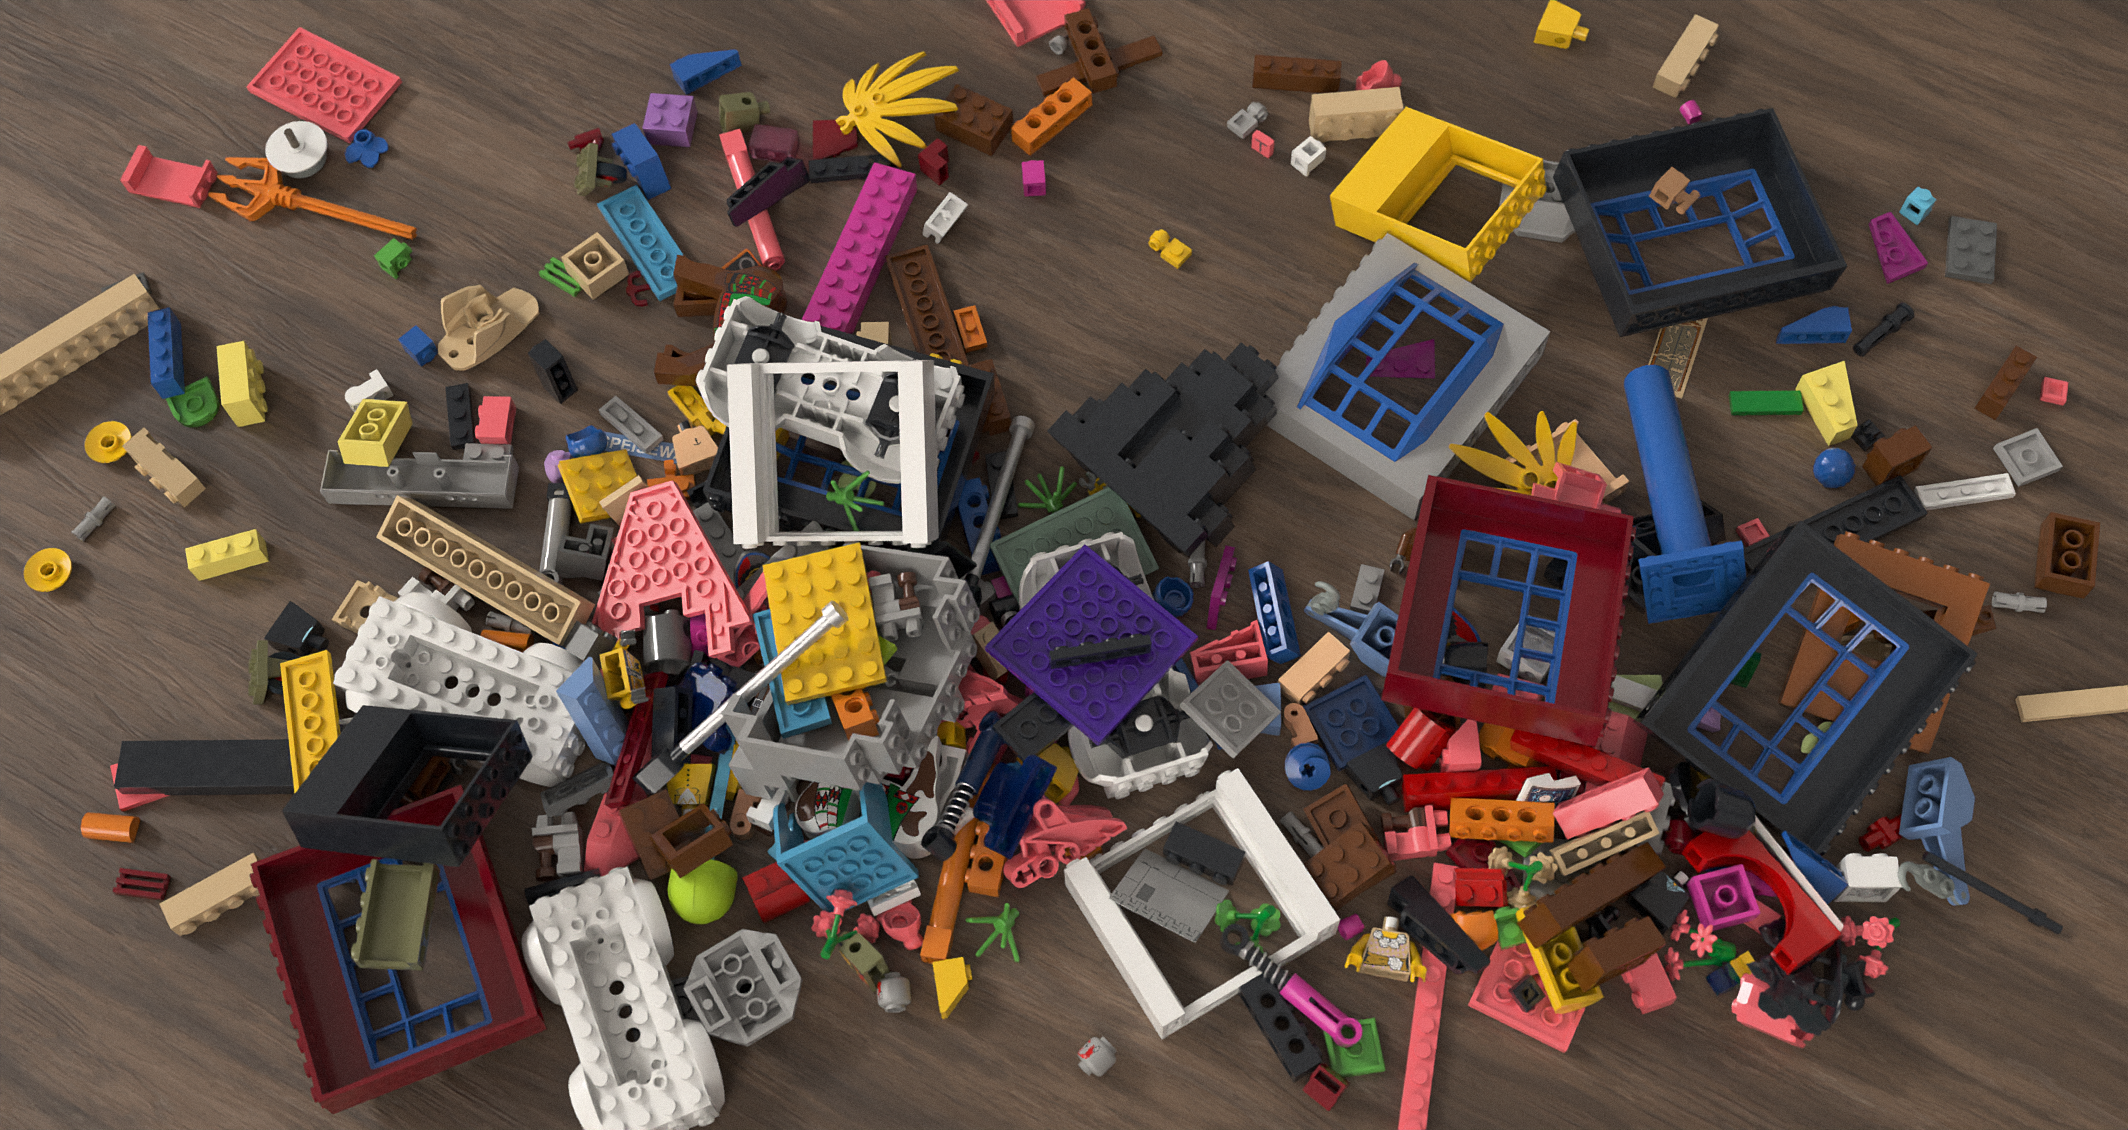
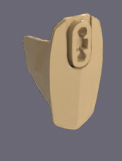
(482, 320)

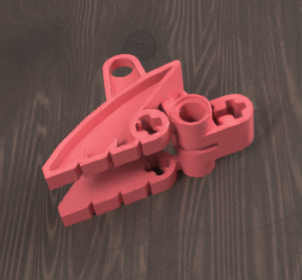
(981, 697)
(1053, 830)

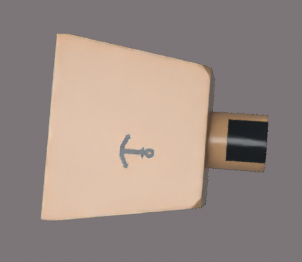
(693, 449)

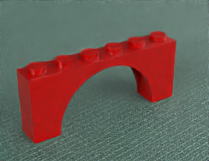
(1807, 928)

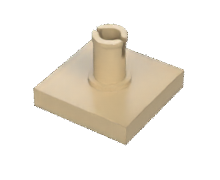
(616, 503)

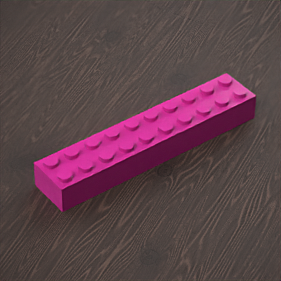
(862, 248)

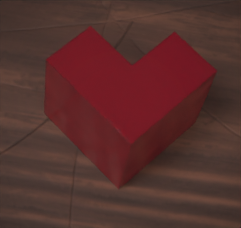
(934, 161)
(1326, 1086)

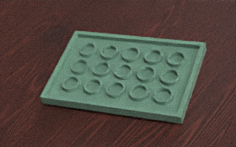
(1080, 521)

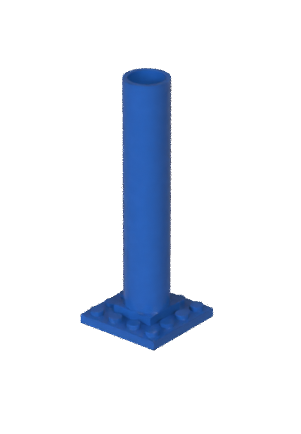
(1690, 572)

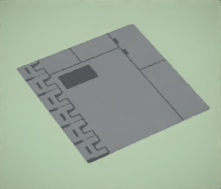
(1169, 895)

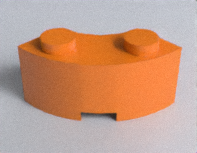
(1495, 742)

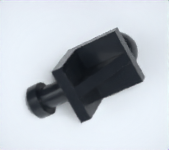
(1599, 923)
(1856, 988)

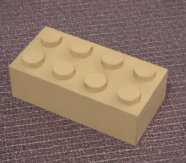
(1353, 113)

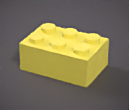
(241, 383)
(375, 432)

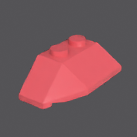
(608, 841)

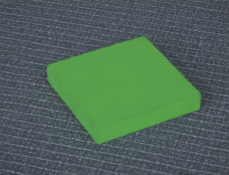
(1362, 1057)

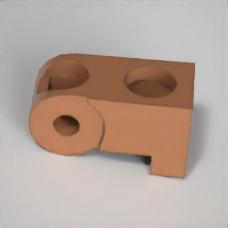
(1299, 724)
(739, 822)

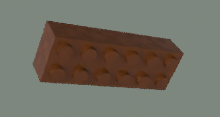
(1589, 894)

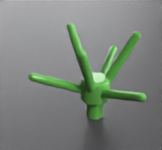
(846, 497)
(1053, 503)
(1002, 924)

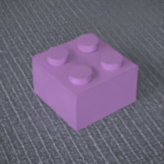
(670, 120)

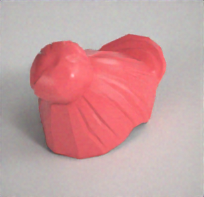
(1378, 77)
(903, 924)

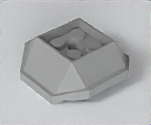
(1549, 216)
(737, 961)

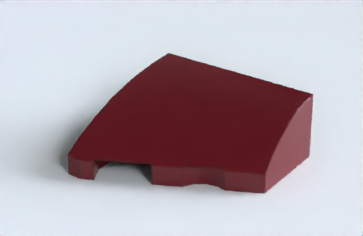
(830, 140)

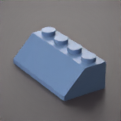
(596, 716)

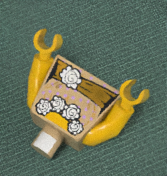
(1387, 954)

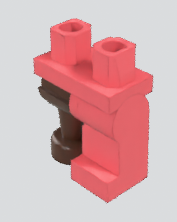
(1421, 835)

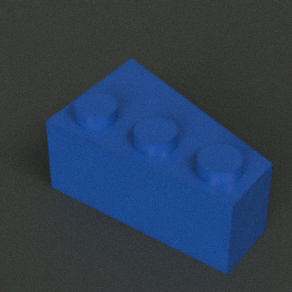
(641, 160)

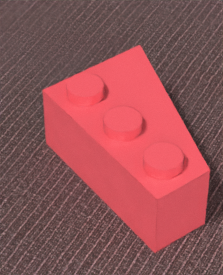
(1242, 649)

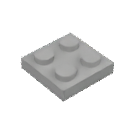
(2027, 457)

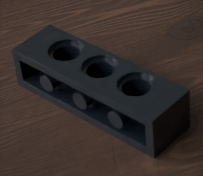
(1295, 1064)

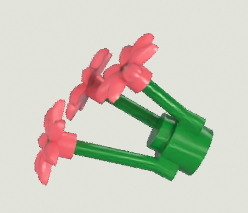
(1719, 950)

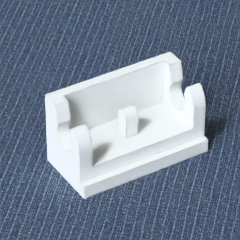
(944, 217)

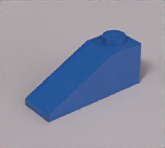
(702, 68)
(1823, 326)
(1819, 872)

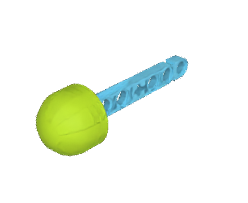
(710, 888)

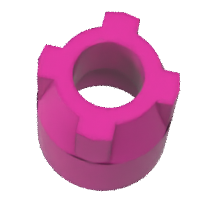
(1691, 112)
(1350, 927)

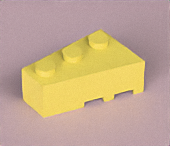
(1829, 402)

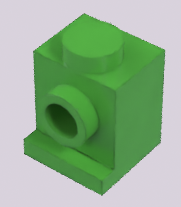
(394, 257)

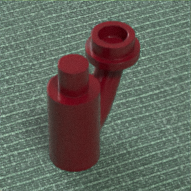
(582, 140)

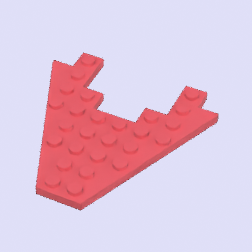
(664, 557)

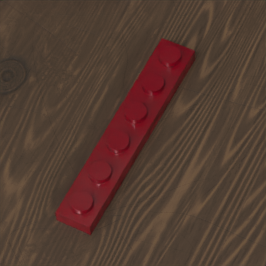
(634, 745)

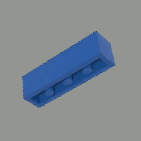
(166, 353)

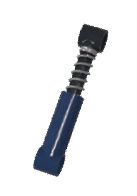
(940, 838)

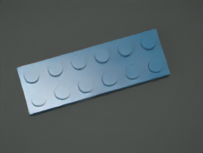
(643, 239)
(796, 717)

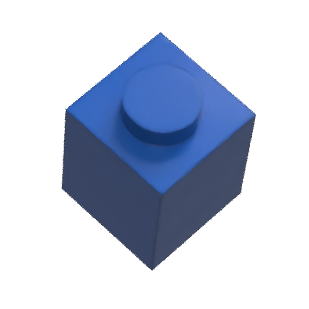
(418, 345)

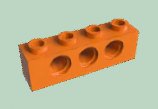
(1051, 116)
(855, 713)
(1502, 820)
(983, 881)

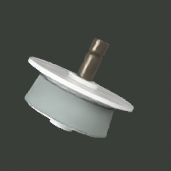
(297, 149)

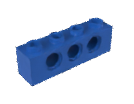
(970, 517)
(1274, 612)

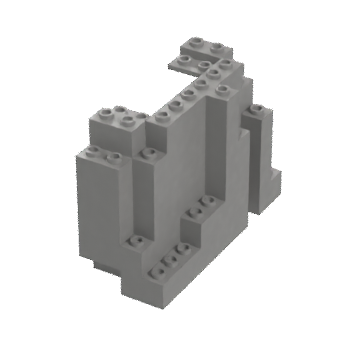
(908, 711)

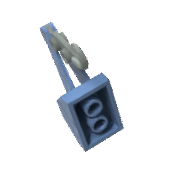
(1375, 631)
(1935, 809)

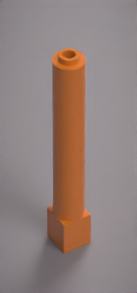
(939, 933)

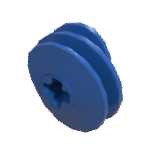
(1307, 778)

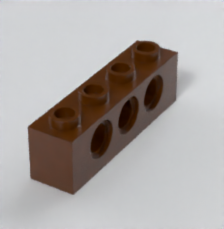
(1091, 51)

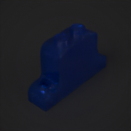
(709, 693)
(1009, 801)

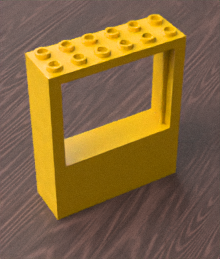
(1409, 166)

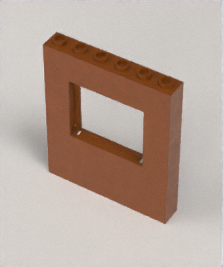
(1909, 577)

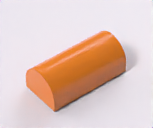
(513, 640)
(110, 827)

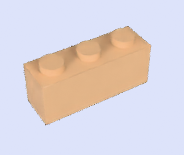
(1314, 670)

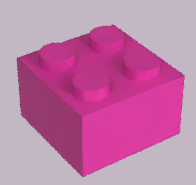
(1723, 897)

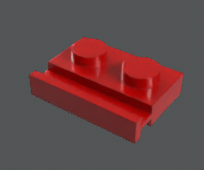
(1481, 887)

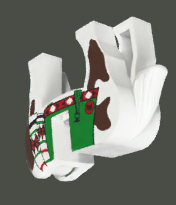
(910, 807)

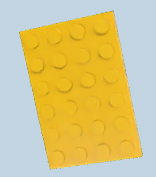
(843, 656)

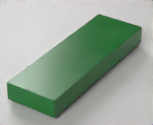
(1765, 403)

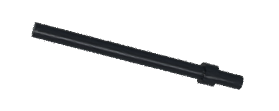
(2034, 915)

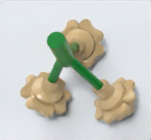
(1540, 869)

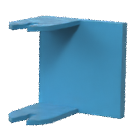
(849, 858)

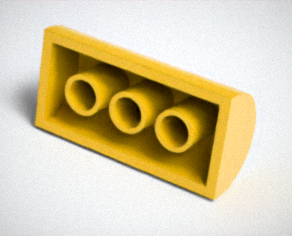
(1556, 977)

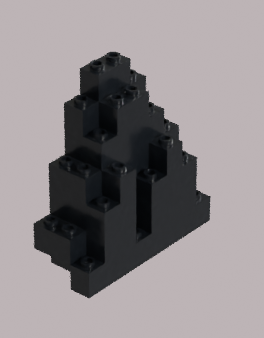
(1177, 442)

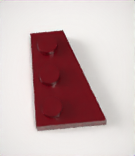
(1475, 854)

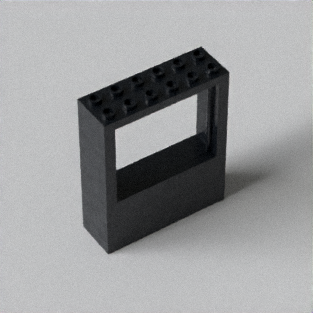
(374, 764)

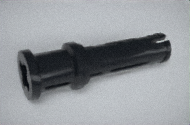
(1890, 324)

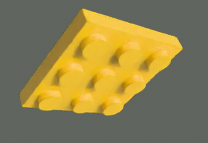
(593, 479)

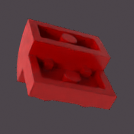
(1420, 739)
(774, 892)

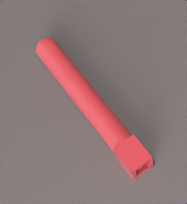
(761, 224)

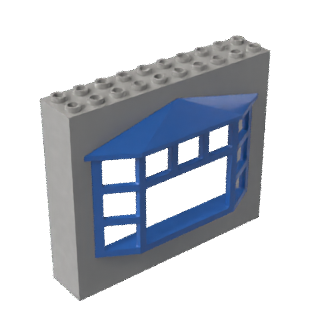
(1451, 416)

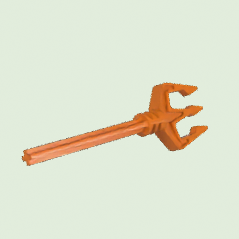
(272, 192)

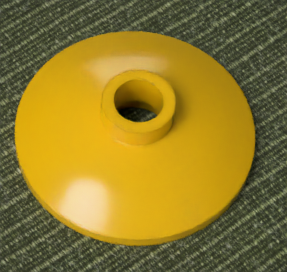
(103, 436)
(41, 564)

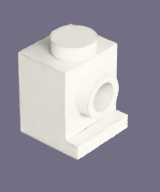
(1308, 155)

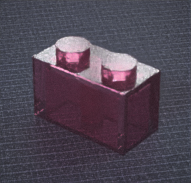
(773, 143)

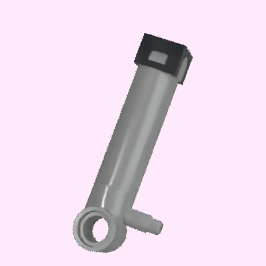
(557, 524)

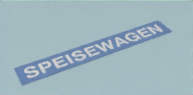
(661, 452)

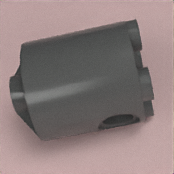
(667, 644)

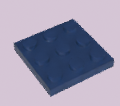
(1351, 721)

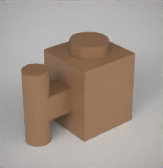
(1672, 188)

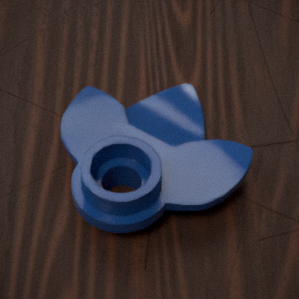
(366, 148)

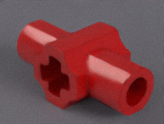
(1881, 833)

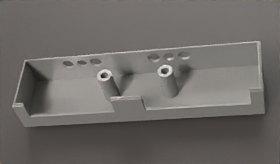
(424, 479)

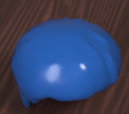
(586, 442)
(1834, 468)
(1174, 596)

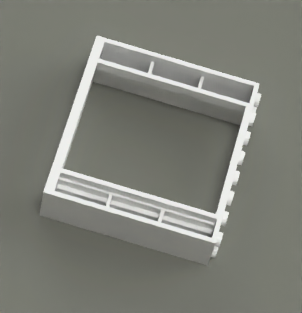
(755, 454)
(1268, 855)

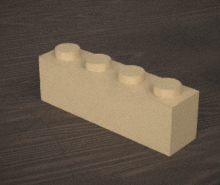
(1686, 55)
(1603, 842)
(210, 897)

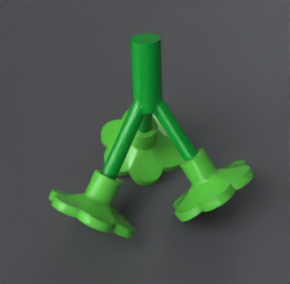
(1263, 919)

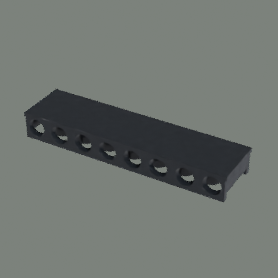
(205, 767)

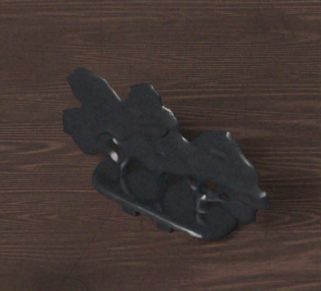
(1792, 992)

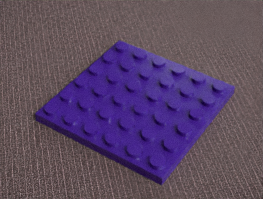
(1090, 604)

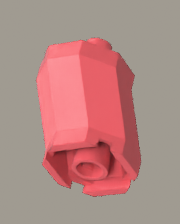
(1752, 1016)

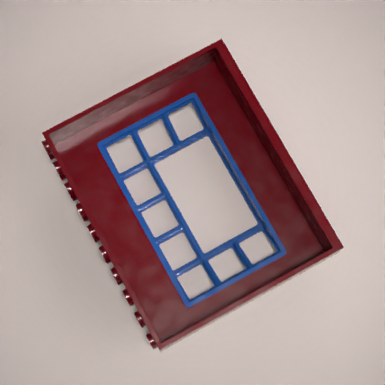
(1587, 621)
(325, 987)

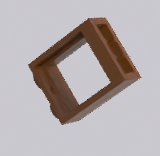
(699, 850)

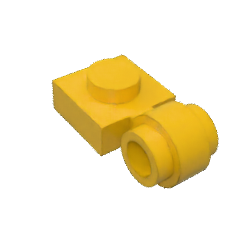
(1174, 252)

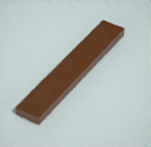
(1122, 56)

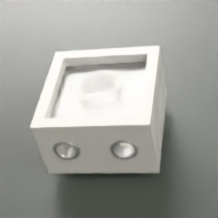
(1534, 639)
(1869, 878)

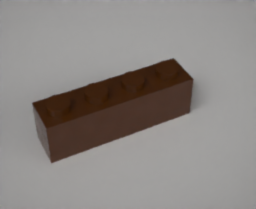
(1296, 74)

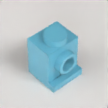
(1920, 199)

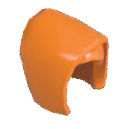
(1478, 926)

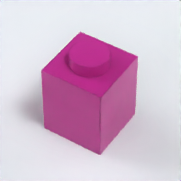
(1033, 178)

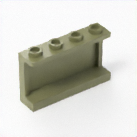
(396, 916)

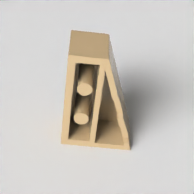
(163, 468)

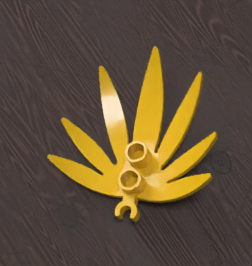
(870, 106)
(1510, 473)

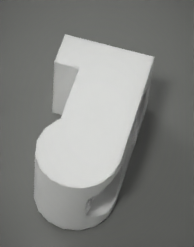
(372, 389)

